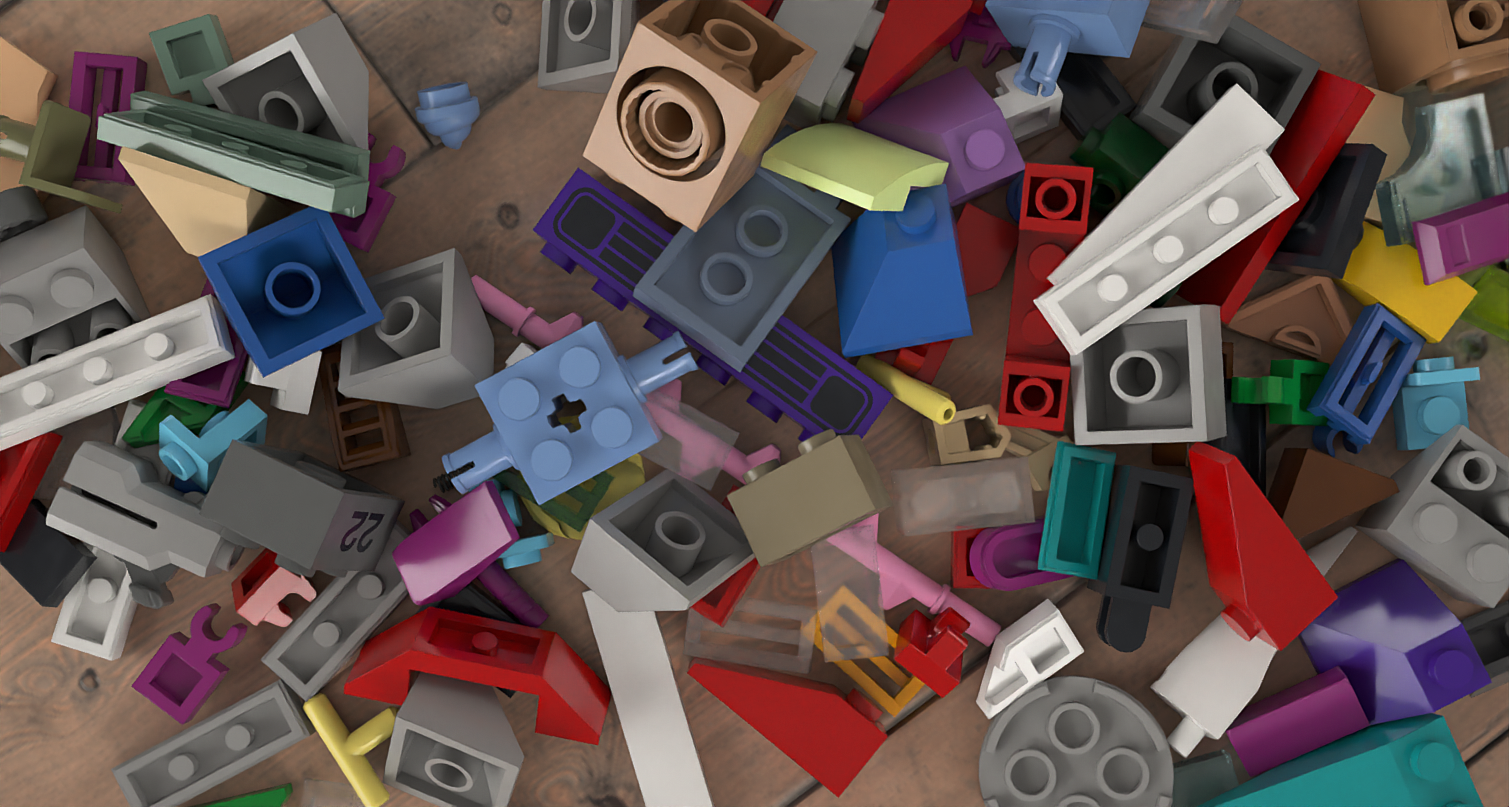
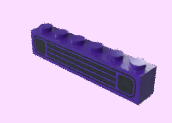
(788, 370)

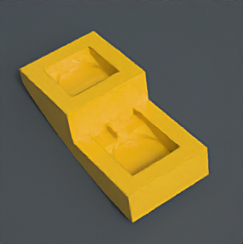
(1396, 282)

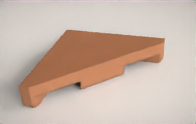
(1297, 318)

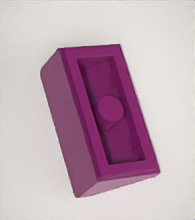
(1296, 721)

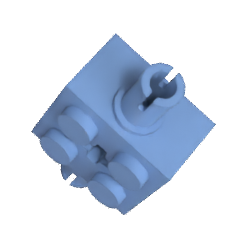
(1062, 26)
(529, 395)

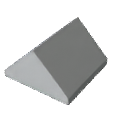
(584, 43)

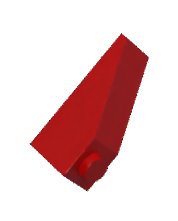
(904, 43)
(1252, 555)
(803, 717)

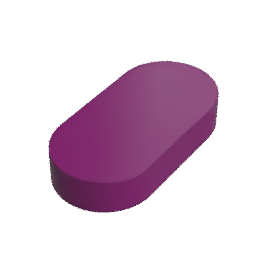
(1009, 556)

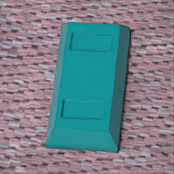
(1076, 510)

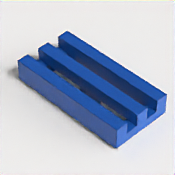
(1345, 364)

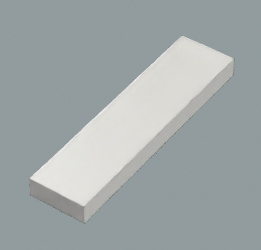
(1215, 141)
(1166, 250)
(112, 369)
(100, 605)
(649, 706)

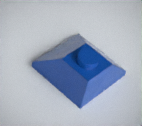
(901, 277)

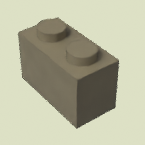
(808, 497)

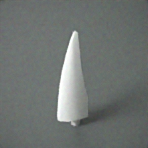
(1222, 670)

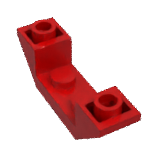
(1035, 359)
(490, 653)

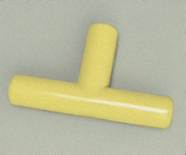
(920, 396)
(350, 748)

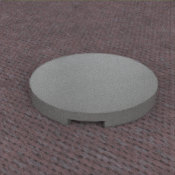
(1075, 747)

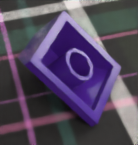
(1395, 645)

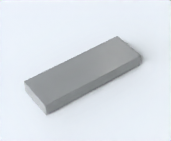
(338, 623)
(215, 748)

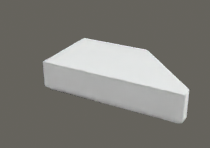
(1026, 656)

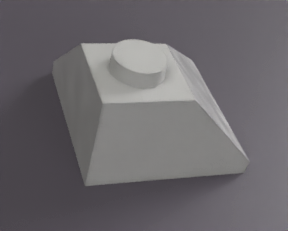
(302, 84)
(428, 344)
(661, 547)
(453, 745)

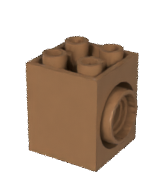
(1436, 43)
(697, 104)

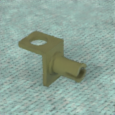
(51, 152)

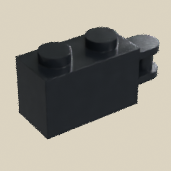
(1139, 551)

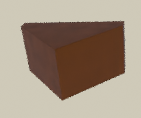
(1319, 490)

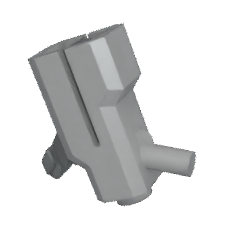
(139, 520)

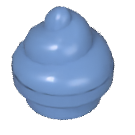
(448, 112)

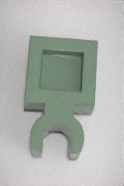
(190, 54)

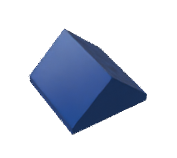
(290, 289)

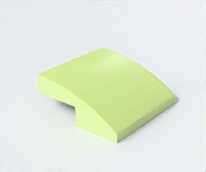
(854, 165)

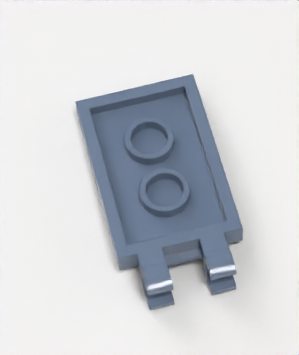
(744, 263)

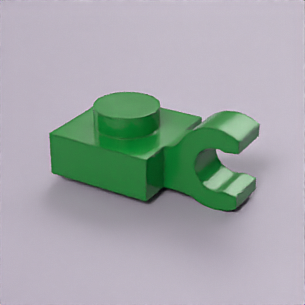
(1285, 391)

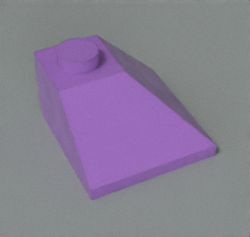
(957, 124)

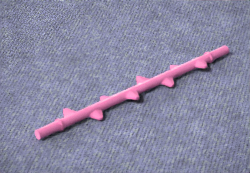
(897, 577)

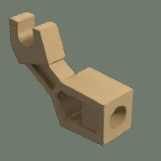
(950, 444)

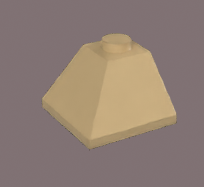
(199, 206)

